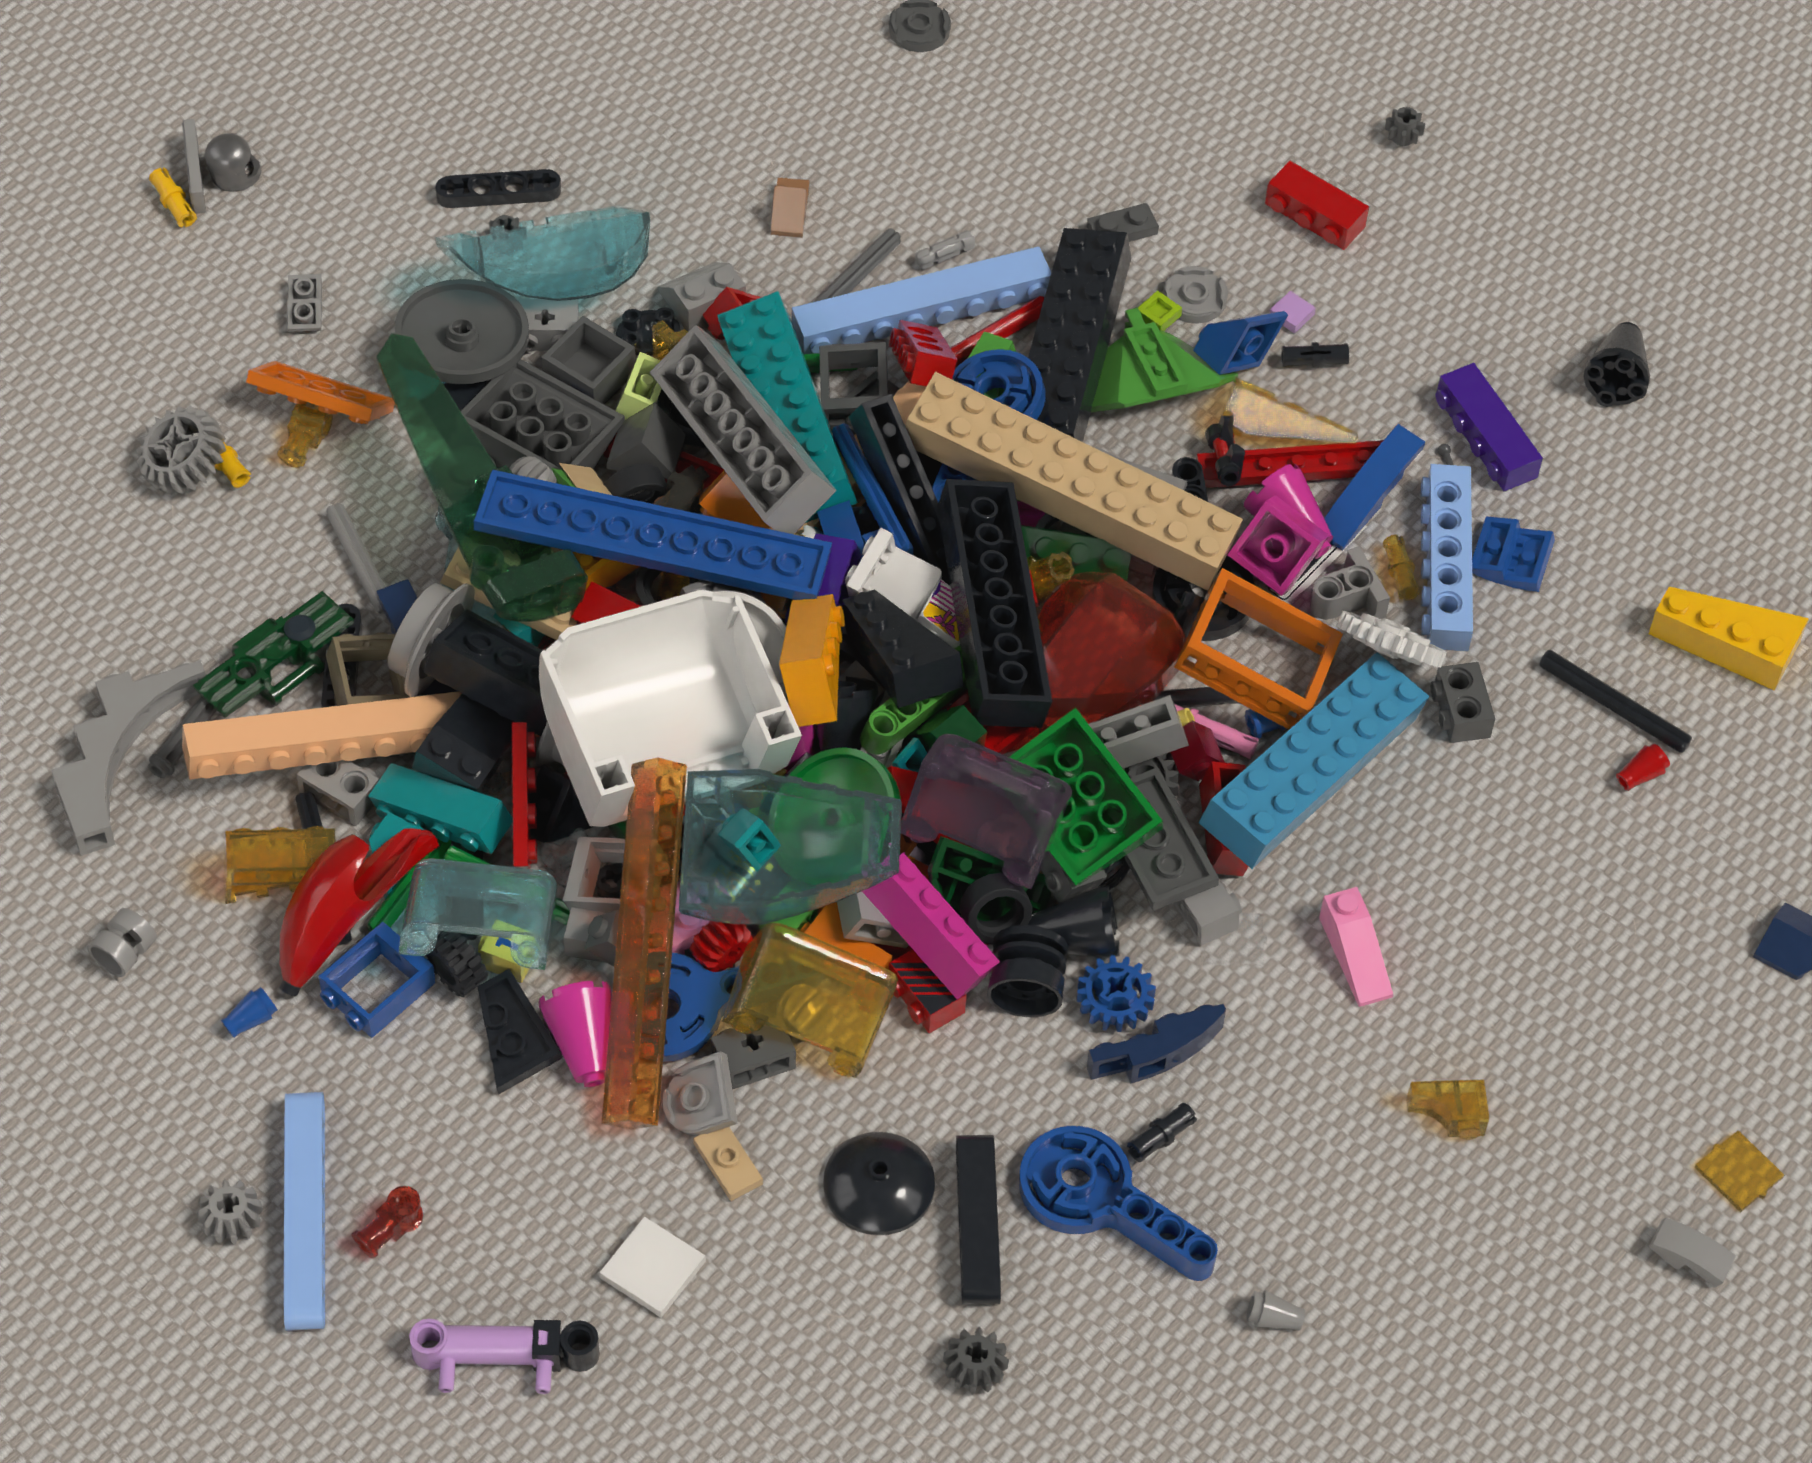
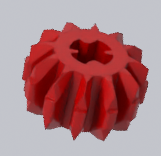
(720, 945)

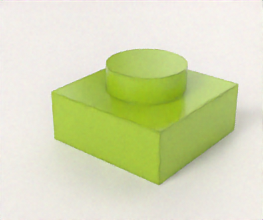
(1160, 310)

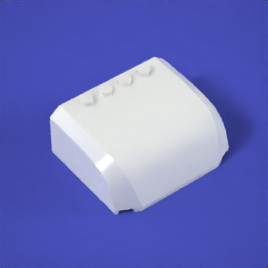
(664, 684)

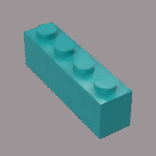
(442, 808)

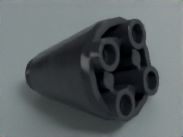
(1619, 367)

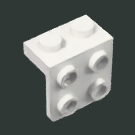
(893, 574)

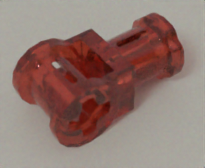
(391, 1221)

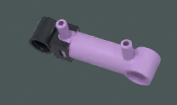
(504, 1345)

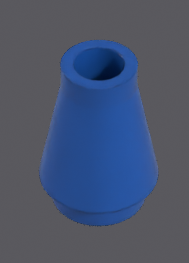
(249, 1012)

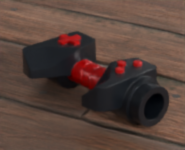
(1229, 455)

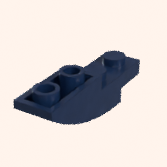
(1171, 1043)

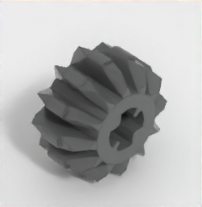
(975, 1374)

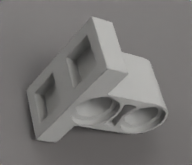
(1342, 591)

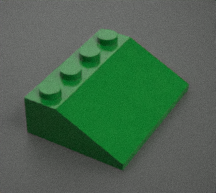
(1106, 809)

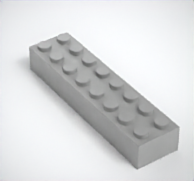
(742, 432)

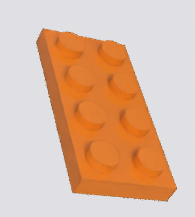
(325, 392)

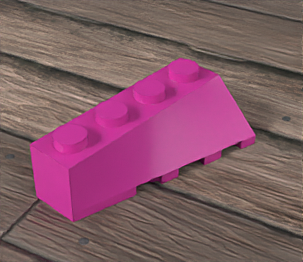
(933, 928)

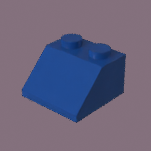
(1239, 342)

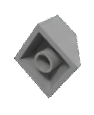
(696, 291)

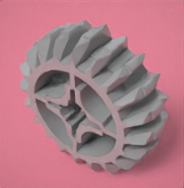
(188, 456)

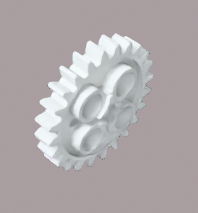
(1391, 639)

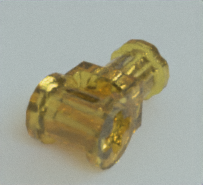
(305, 430)

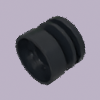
(1029, 971)

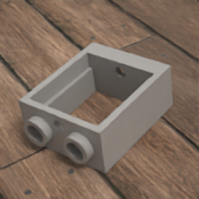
(585, 871)

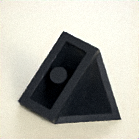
(557, 807)

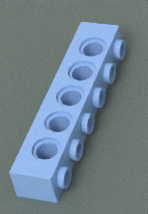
(1449, 535)

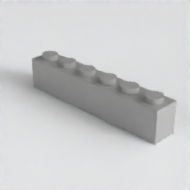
(1141, 732)

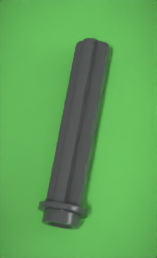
(164, 761)

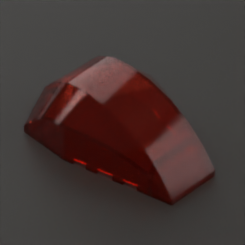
(1105, 648)

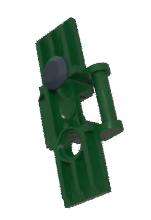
(269, 644)

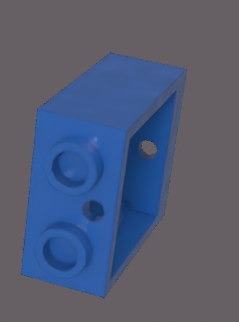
(377, 942)

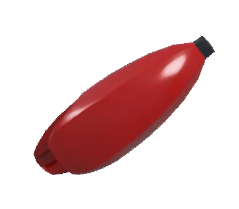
(338, 894)

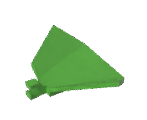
(1151, 367)

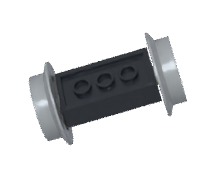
(473, 656)

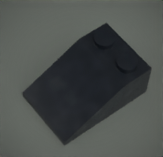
(465, 745)

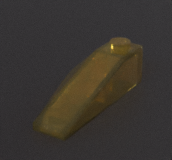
(1260, 414)

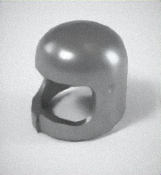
(226, 161)

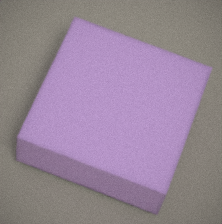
(1298, 311)

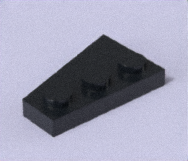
(514, 1032)

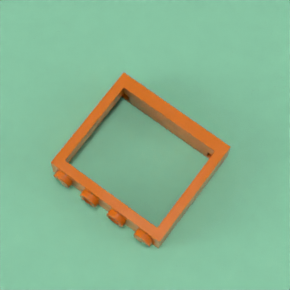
(1242, 682)

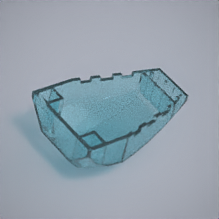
(559, 260)
(829, 839)

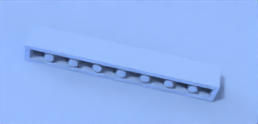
(922, 300)

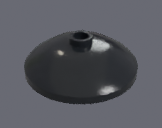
(879, 1201)

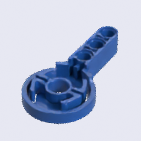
(1003, 370)
(697, 994)
(1104, 1201)

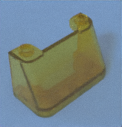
(811, 995)

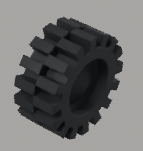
(457, 963)

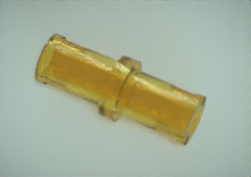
(1401, 567)

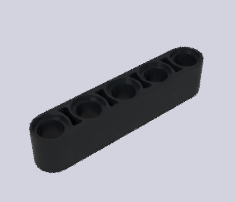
(978, 1219)

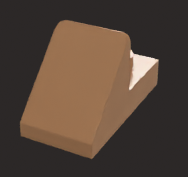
(789, 207)

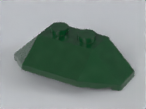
(958, 866)

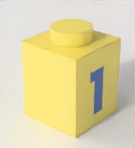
(497, 957)

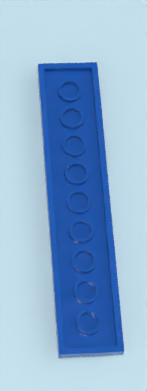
(652, 536)

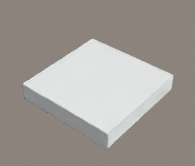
(652, 1267)

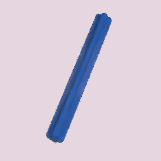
(869, 485)

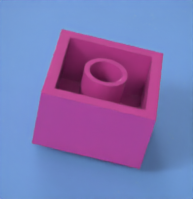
(1278, 545)

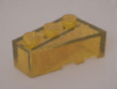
(270, 858)

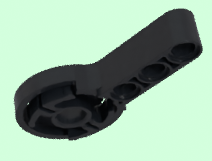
(1219, 625)

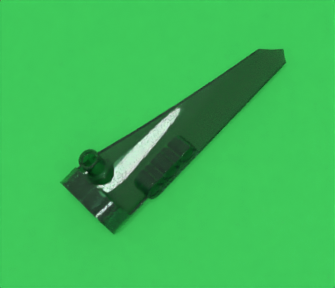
(515, 575)

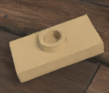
(728, 1162)

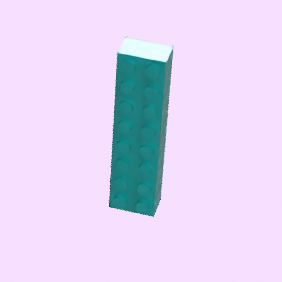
(773, 361)

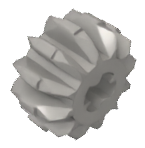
(223, 1224)

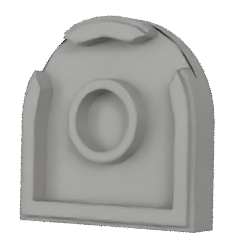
(701, 1096)

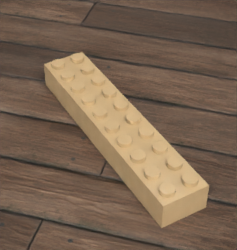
(1072, 481)

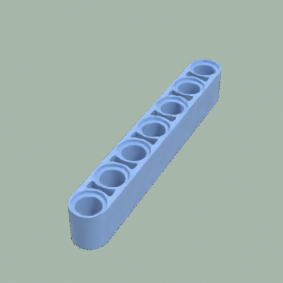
(304, 1211)

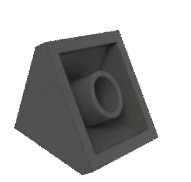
(648, 439)

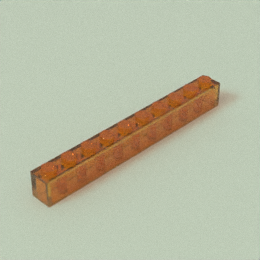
(644, 945)

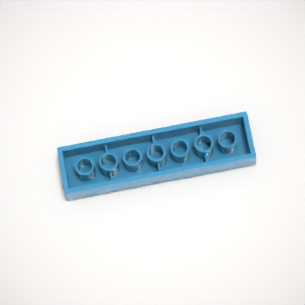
(1313, 760)

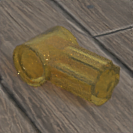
(1050, 572)

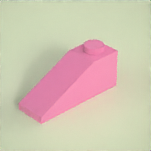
(1356, 945)

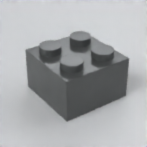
(590, 360)

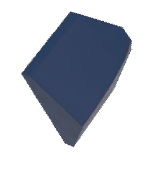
(1788, 942)

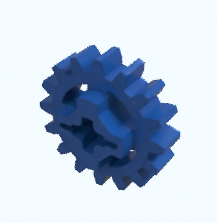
(1116, 995)

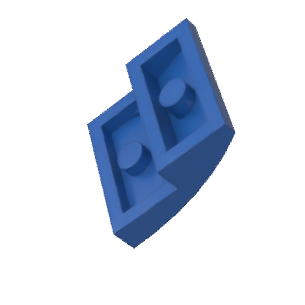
(1512, 554)

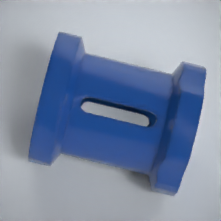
(1258, 724)

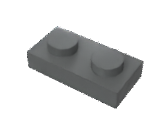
(1135, 220)

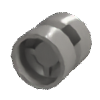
(117, 947)

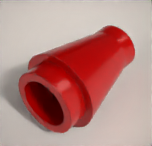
(1644, 766)

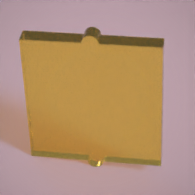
(1739, 1171)

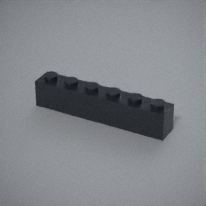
(901, 477)

